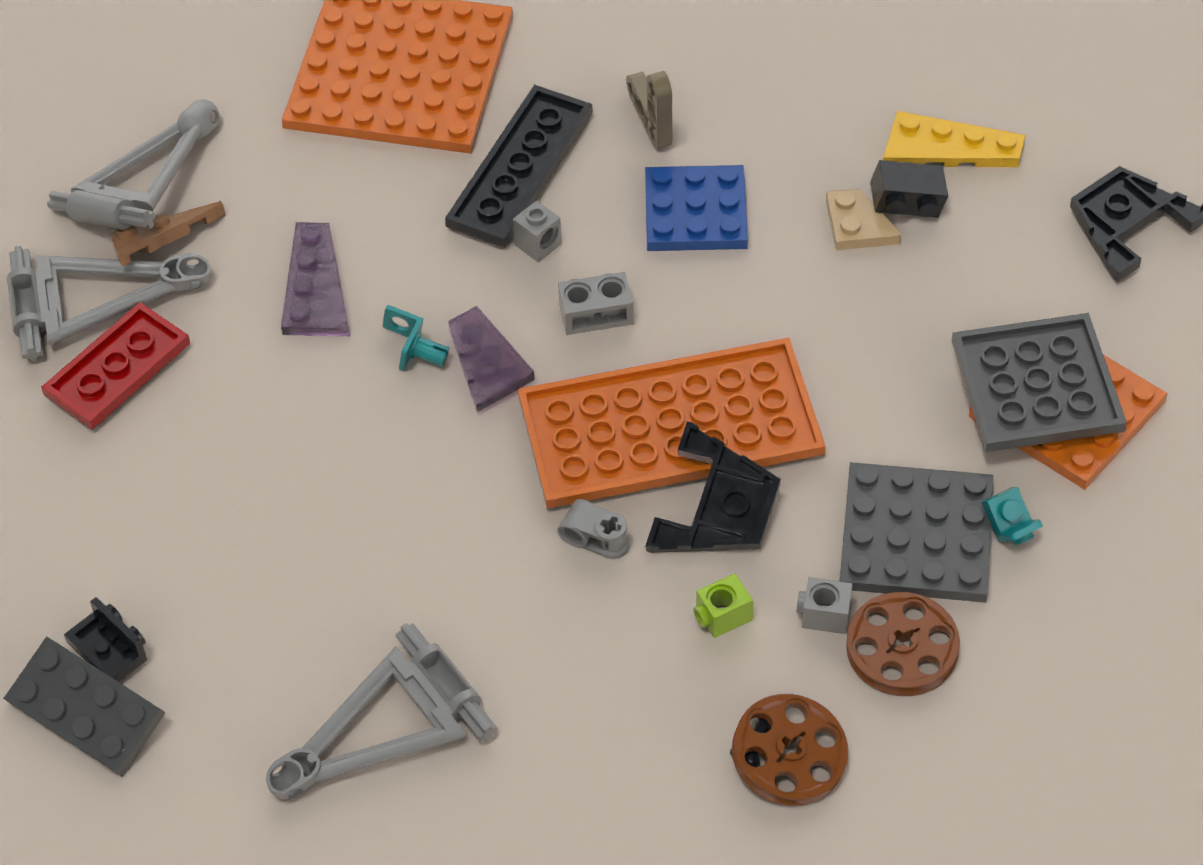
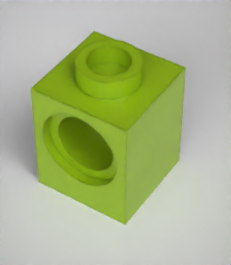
(728, 593)

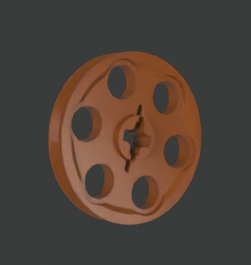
(902, 657)
(797, 763)

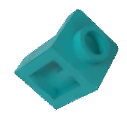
(1010, 517)

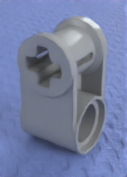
(593, 527)

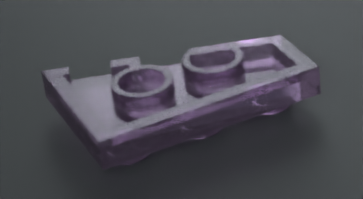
(487, 359)

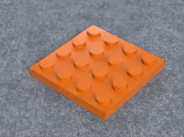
(1087, 457)

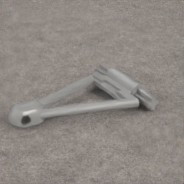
(121, 207)
(37, 302)
(429, 681)

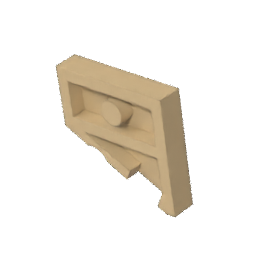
(856, 222)

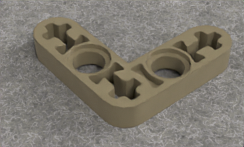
(653, 104)

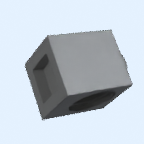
(537, 231)
(829, 618)

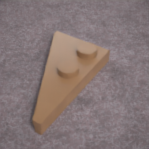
(165, 231)

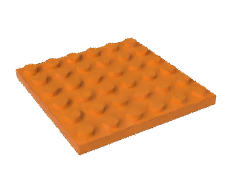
(399, 71)

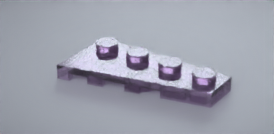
(313, 287)

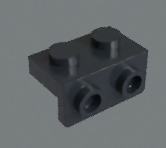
(107, 641)

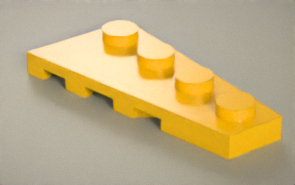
(932, 139)

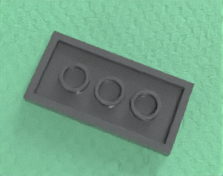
(84, 706)

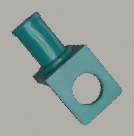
(415, 344)

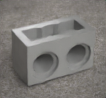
(595, 303)

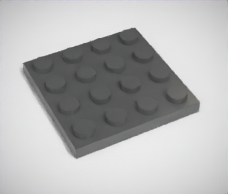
(1038, 382)
(917, 532)

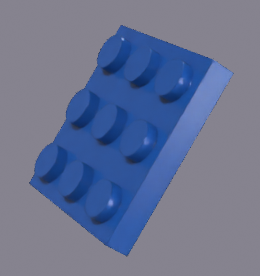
(695, 208)

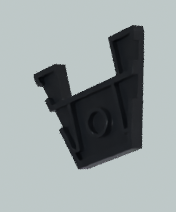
(1122, 205)
(732, 505)

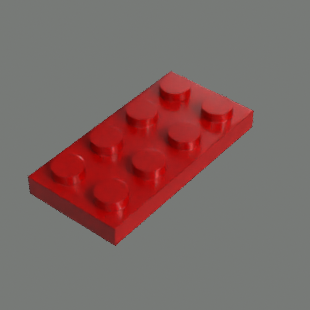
(115, 365)

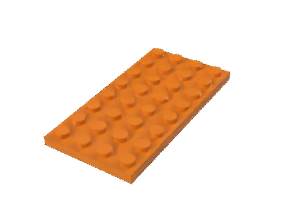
(626, 424)

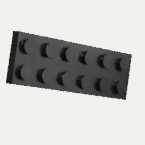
(518, 165)

